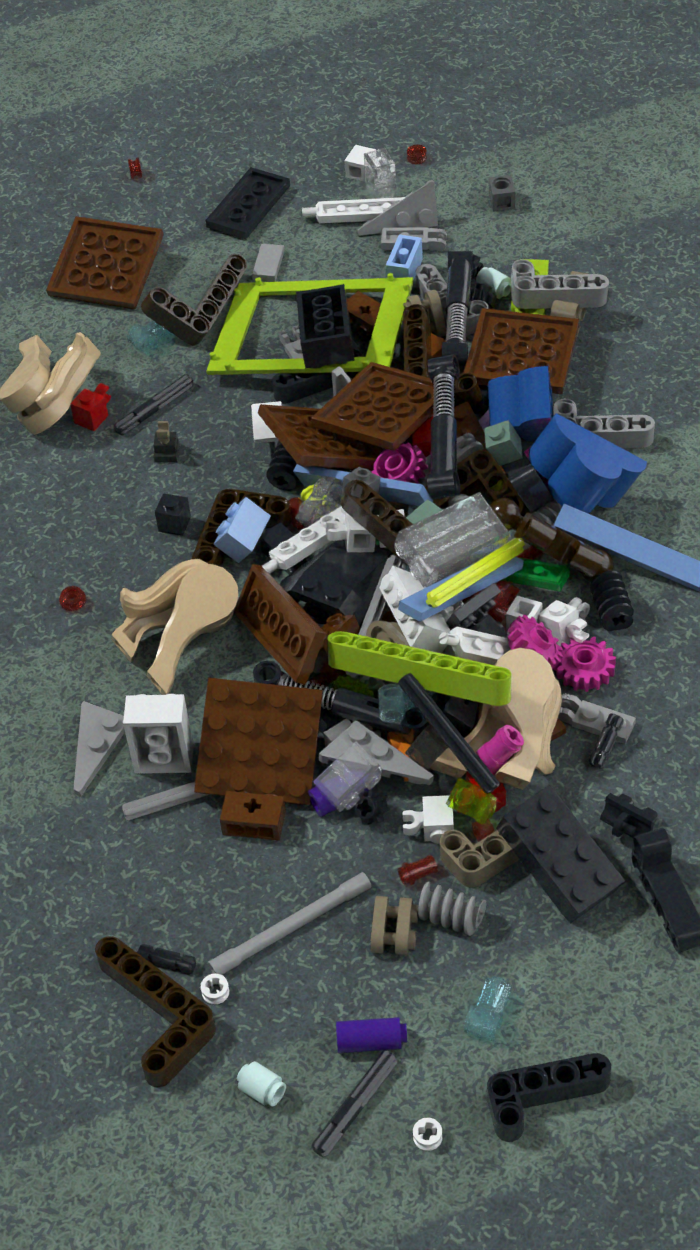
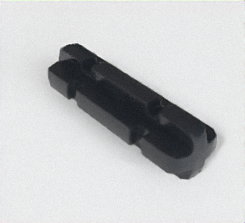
(606, 740)
(168, 959)

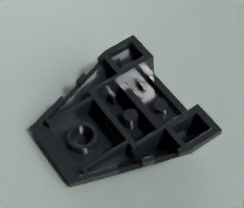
(338, 579)

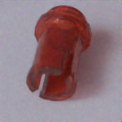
(294, 509)
(416, 870)

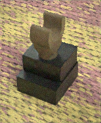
(165, 444)

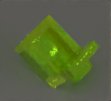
(472, 801)

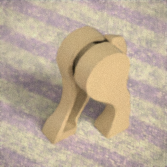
(46, 395)
(183, 602)
(531, 711)

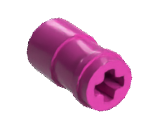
(500, 748)

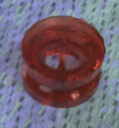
(416, 154)
(135, 168)
(482, 831)

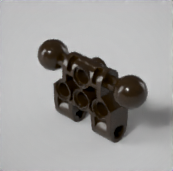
(552, 541)

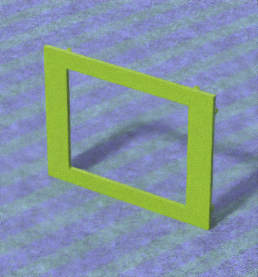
(244, 303)

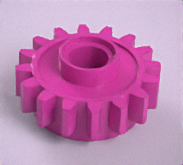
(402, 464)
(530, 635)
(586, 664)

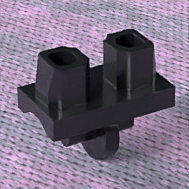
(626, 817)

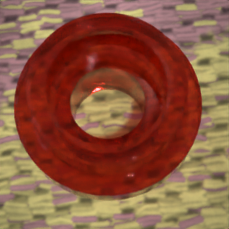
(69, 593)

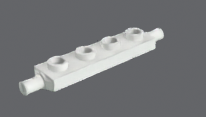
(349, 210)
(302, 544)
(475, 645)

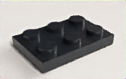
(475, 609)

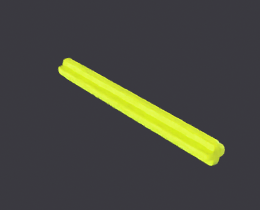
(474, 573)

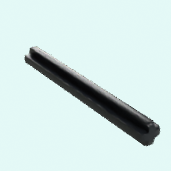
(448, 733)

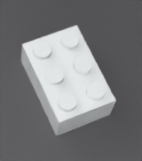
(158, 733)

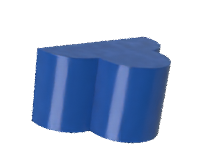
(523, 401)
(583, 466)

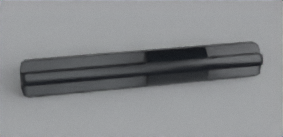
(153, 404)
(354, 1103)

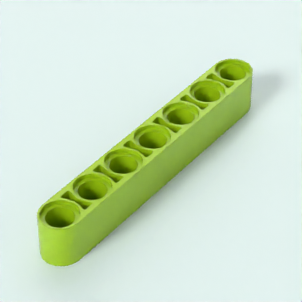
(431, 669)

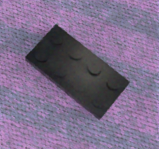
(248, 203)

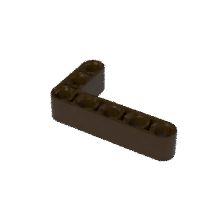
(183, 320)
(418, 352)
(482, 476)
(371, 502)
(274, 505)
(161, 1001)

